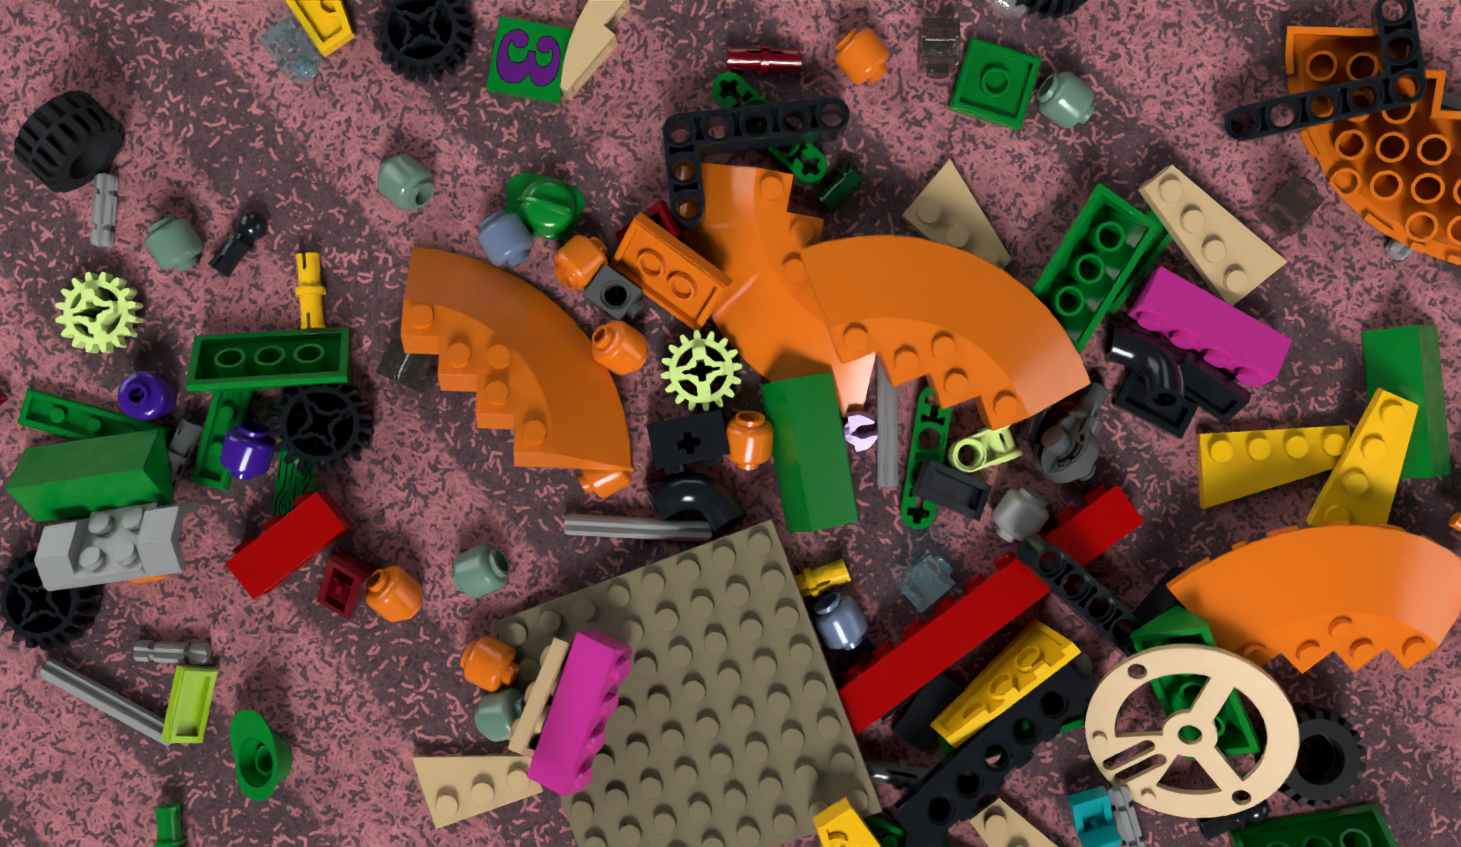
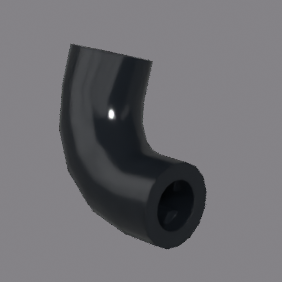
(1152, 361)
(699, 493)

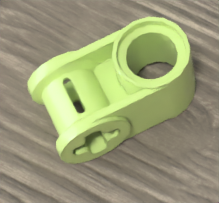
(988, 449)

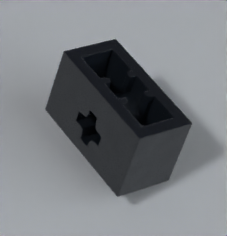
(666, 435)

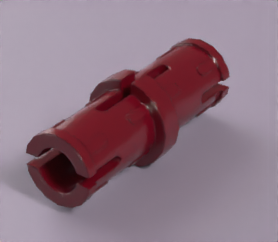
(764, 59)

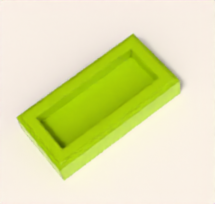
(189, 704)

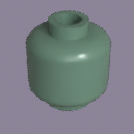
(1066, 99)
(406, 182)
(174, 244)
(480, 571)
(498, 712)

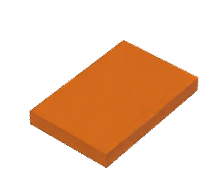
(669, 272)

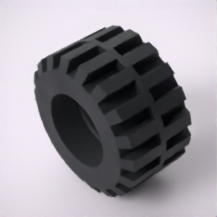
(69, 141)
(1339, 762)

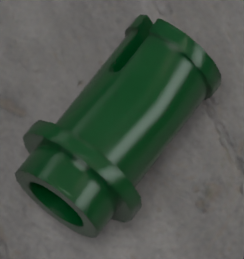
(840, 189)

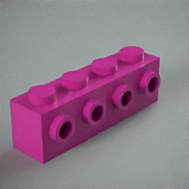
(1209, 328)
(580, 712)

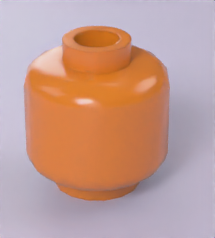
(862, 56)
(579, 261)
(619, 347)
(749, 439)
(604, 482)
(394, 593)
(490, 664)

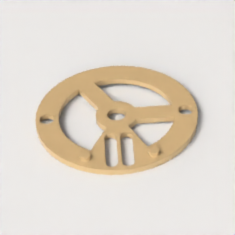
(1224, 672)

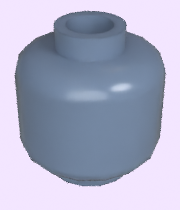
(505, 239)
(839, 621)

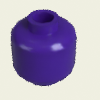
(147, 396)
(247, 450)

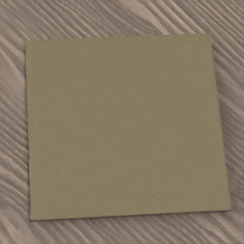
(726, 706)

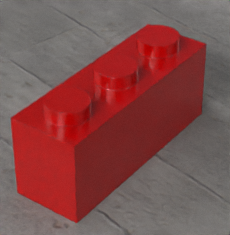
(288, 543)

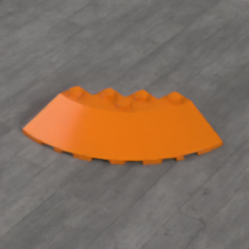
(1390, 165)
(770, 303)
(946, 319)
(520, 358)
(1327, 593)

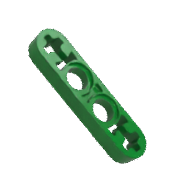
(808, 154)
(918, 453)

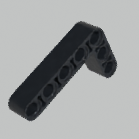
(1341, 94)
(739, 139)
(1105, 612)

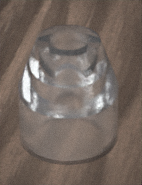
(1006, 8)

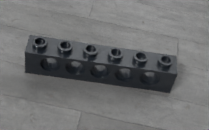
(941, 780)

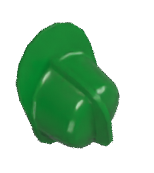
(544, 205)
(259, 755)

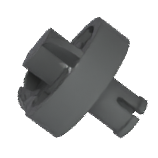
(1061, 440)

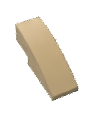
(591, 42)

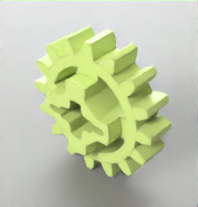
(111, 324)
(698, 348)

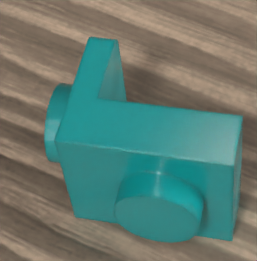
(1093, 818)

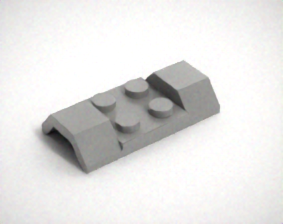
(113, 546)

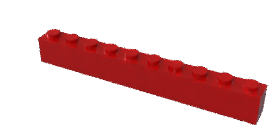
(979, 610)

